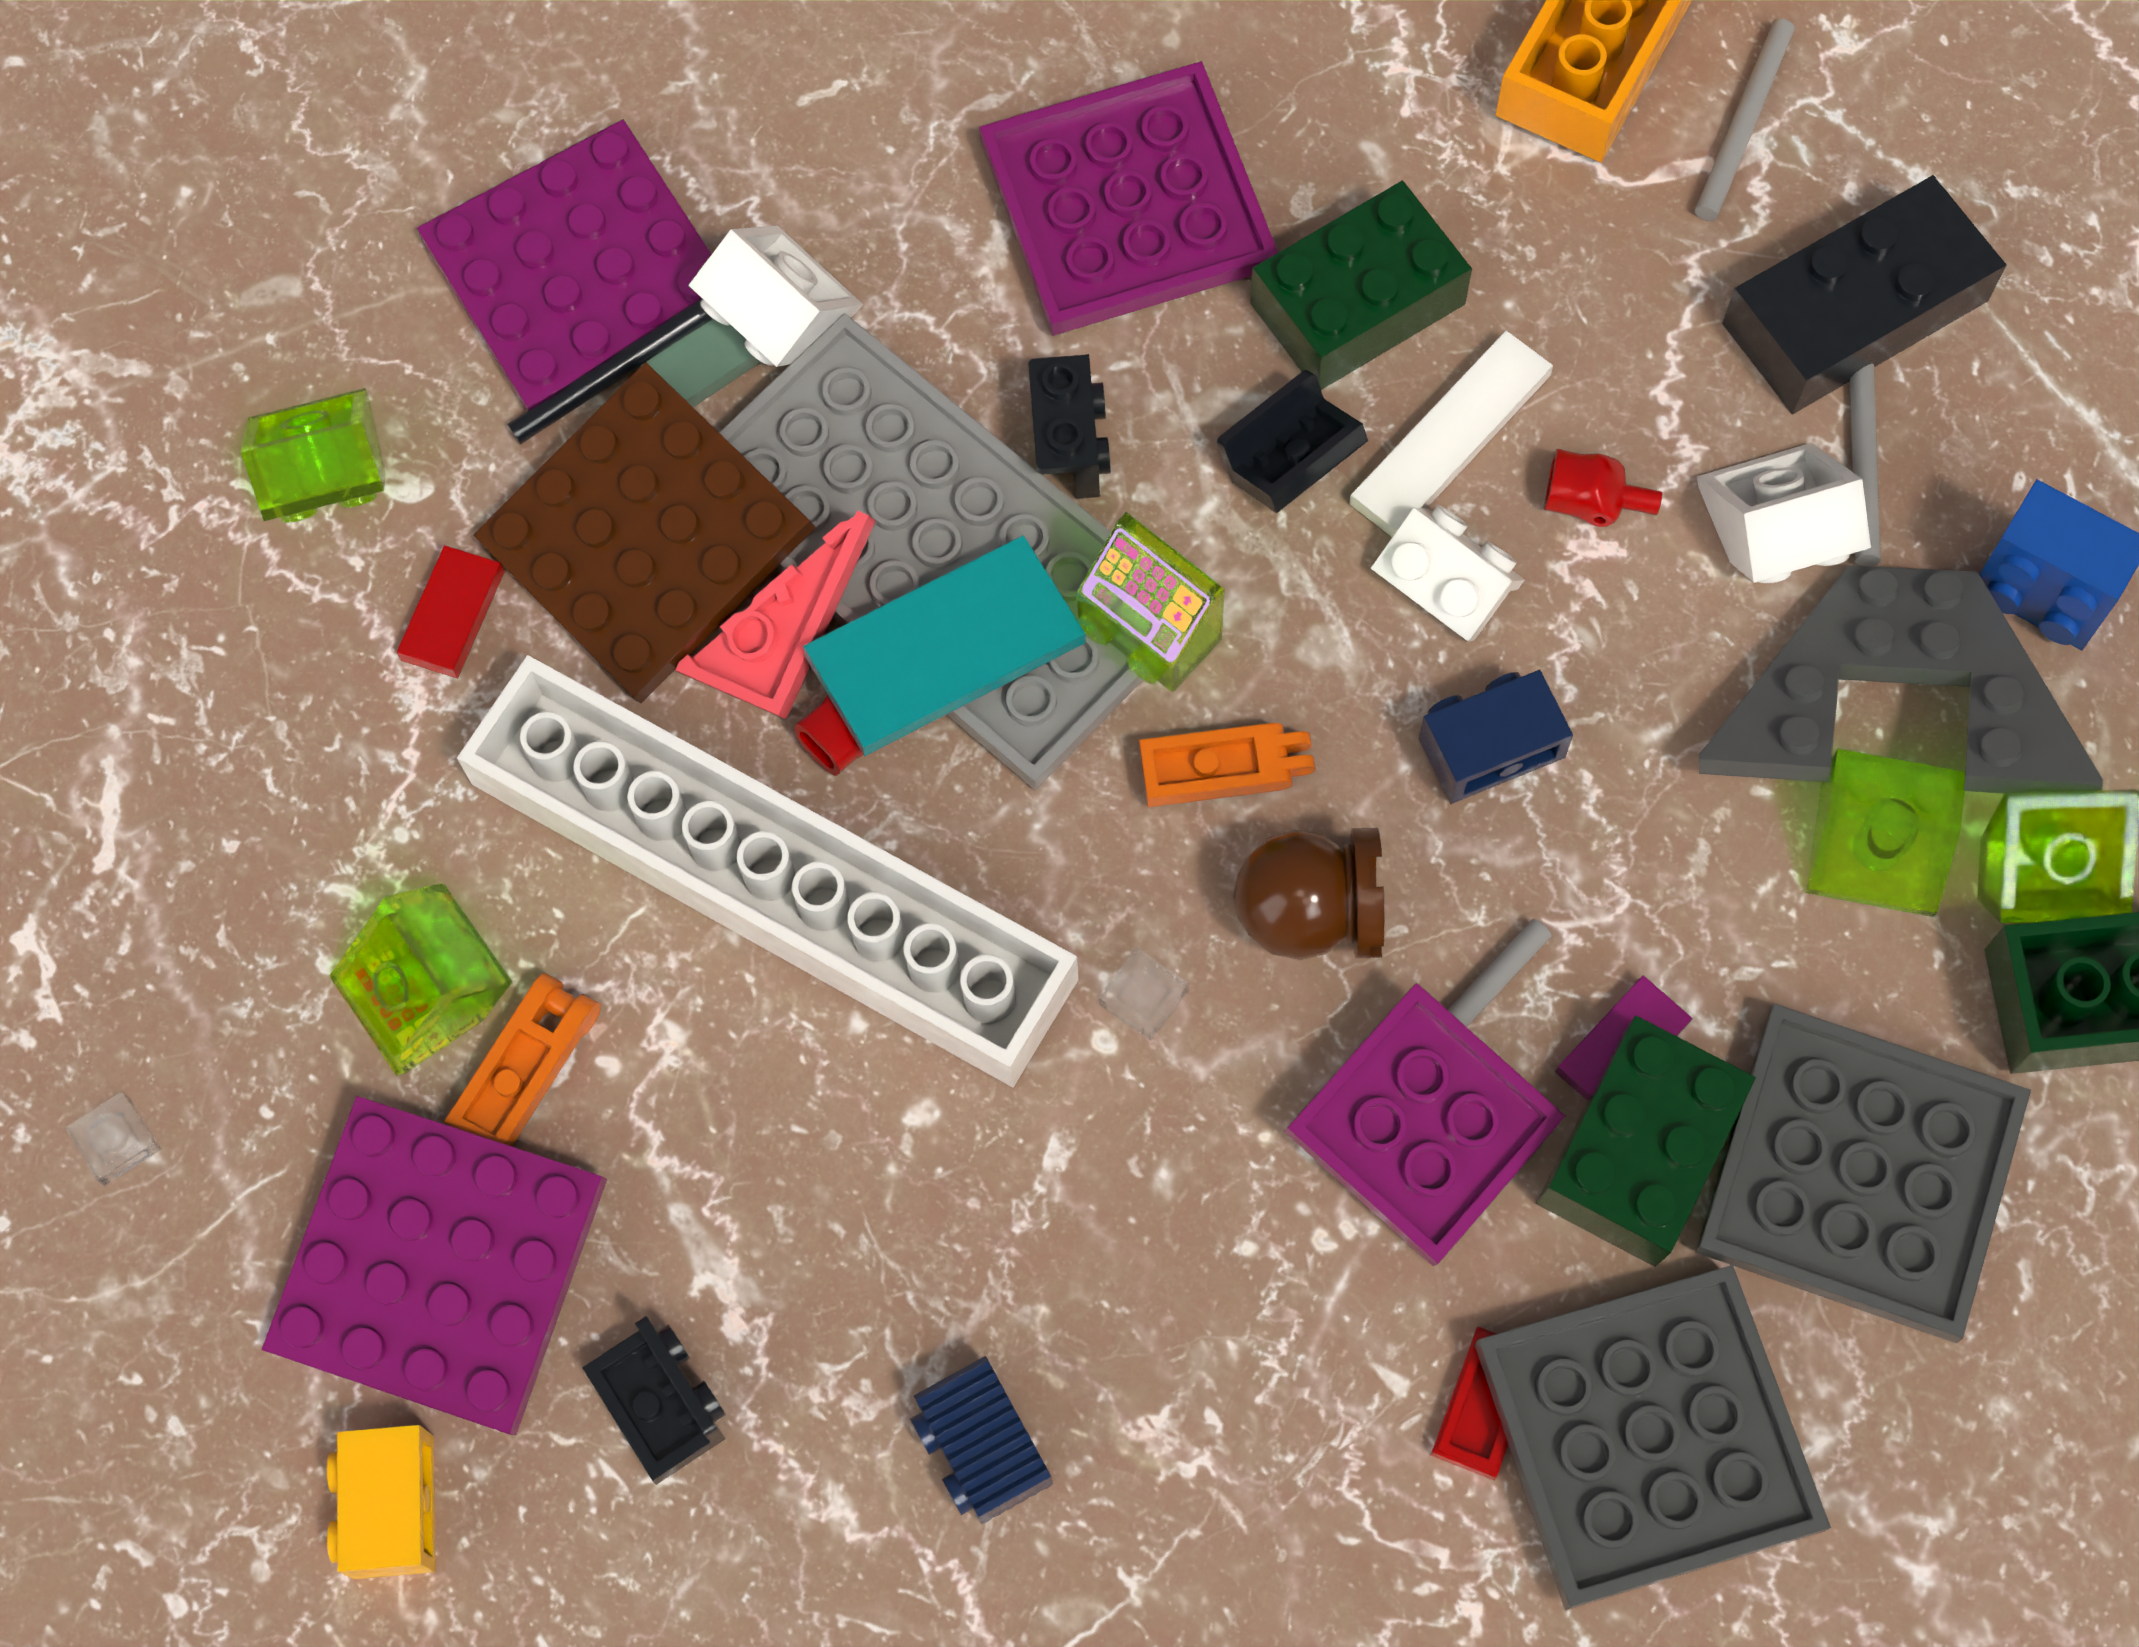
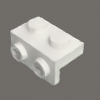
(1448, 570)

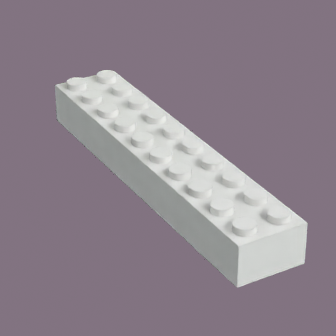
(771, 870)

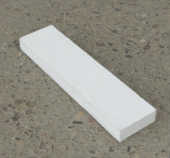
(1451, 433)

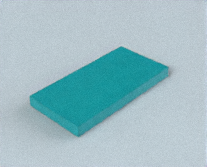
(944, 645)

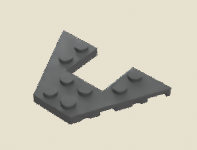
(1909, 631)

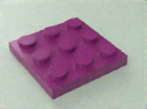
(1425, 1124)

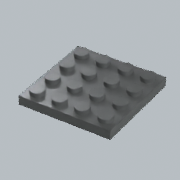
(1865, 1173)
(1650, 1437)

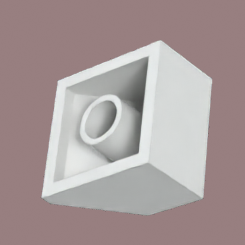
(771, 293)
(1787, 512)

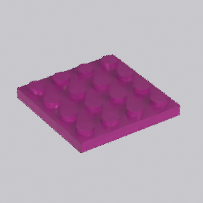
(1127, 197)
(569, 260)
(435, 1265)

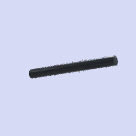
(608, 372)

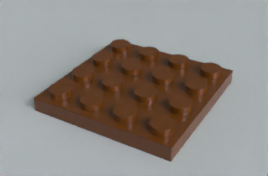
(644, 532)

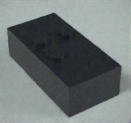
(1863, 293)

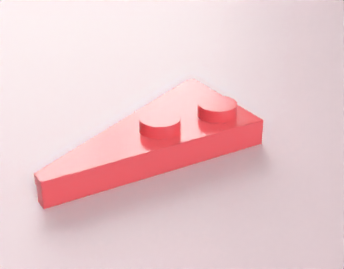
(762, 647)

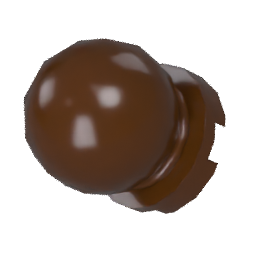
(1309, 894)

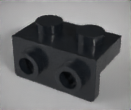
(1064, 421)
(1289, 443)
(654, 1400)

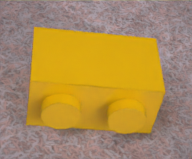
(383, 1502)

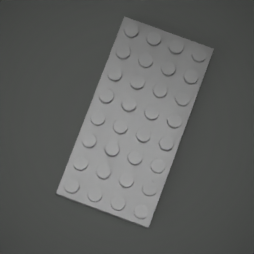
(874, 437)

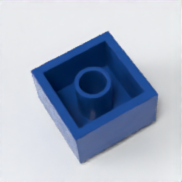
(2061, 565)

